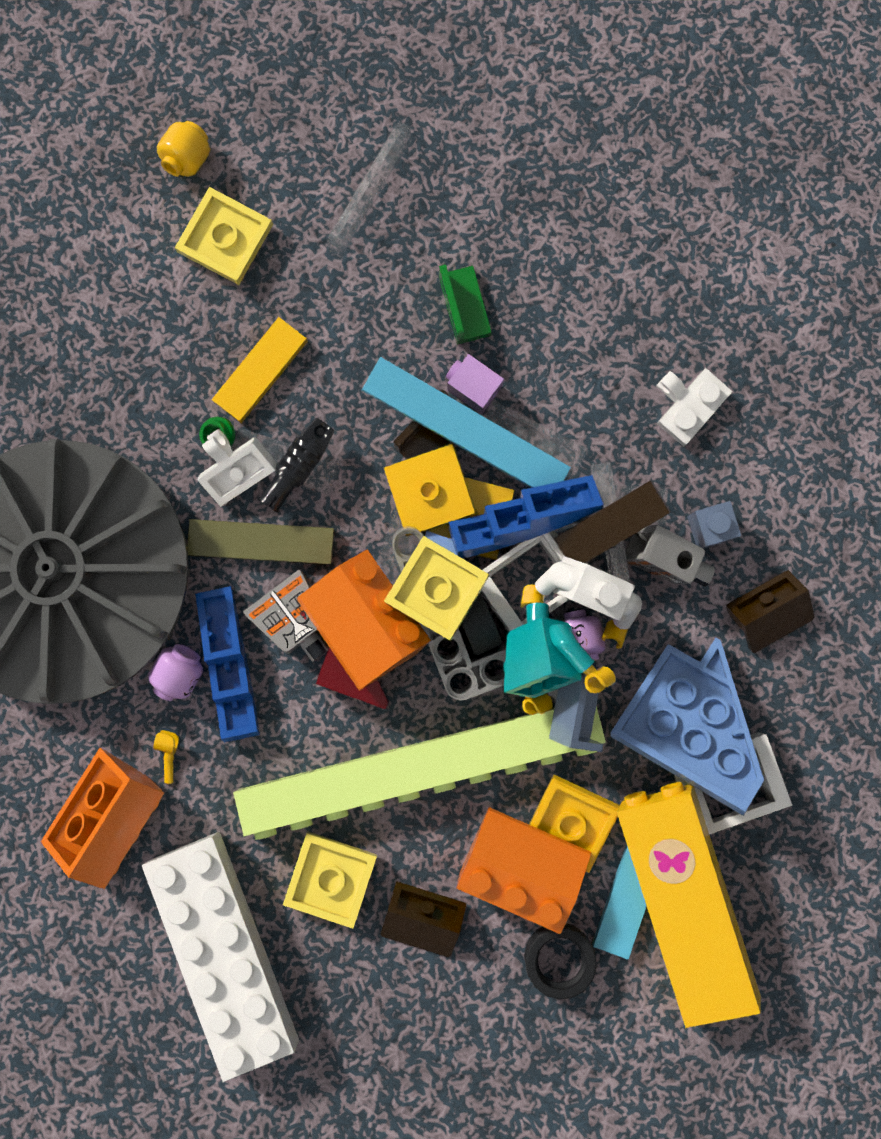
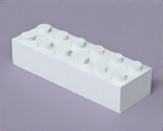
(221, 956)

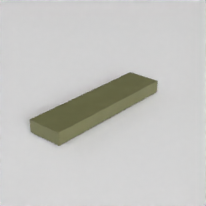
(260, 542)

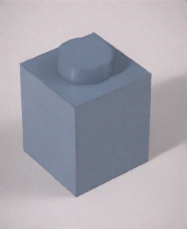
(714, 525)

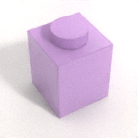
(473, 383)

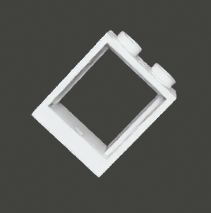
(494, 596)
(773, 788)

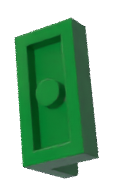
(464, 304)

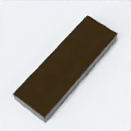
(613, 523)

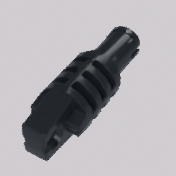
(297, 463)

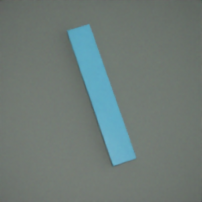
(462, 426)

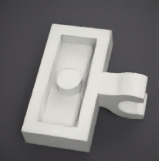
(691, 405)
(234, 469)

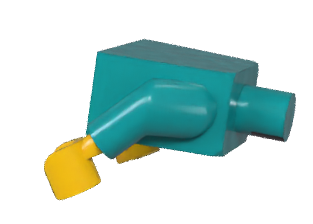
(545, 658)

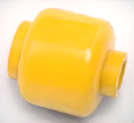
(183, 149)

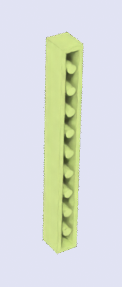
(402, 773)

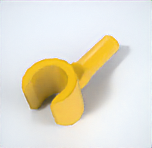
(167, 742)

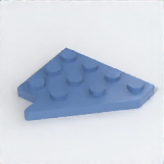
(694, 726)

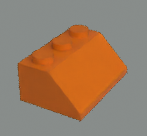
(357, 622)
(101, 819)
(524, 870)

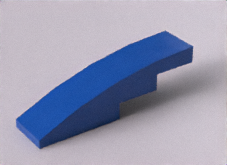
(522, 519)
(227, 664)

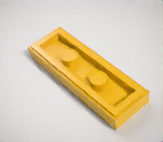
(259, 370)

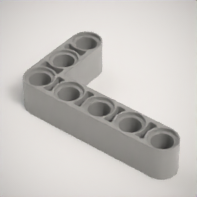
(459, 660)

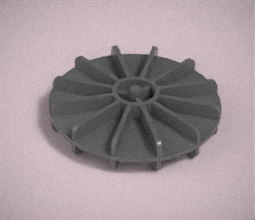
(85, 571)

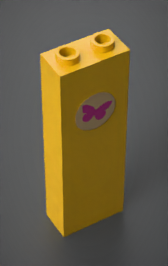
(689, 905)

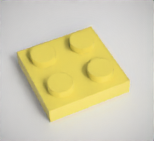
(224, 236)
(437, 588)
(330, 879)

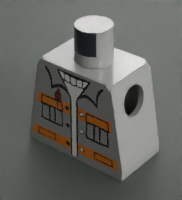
(668, 556)
(284, 619)

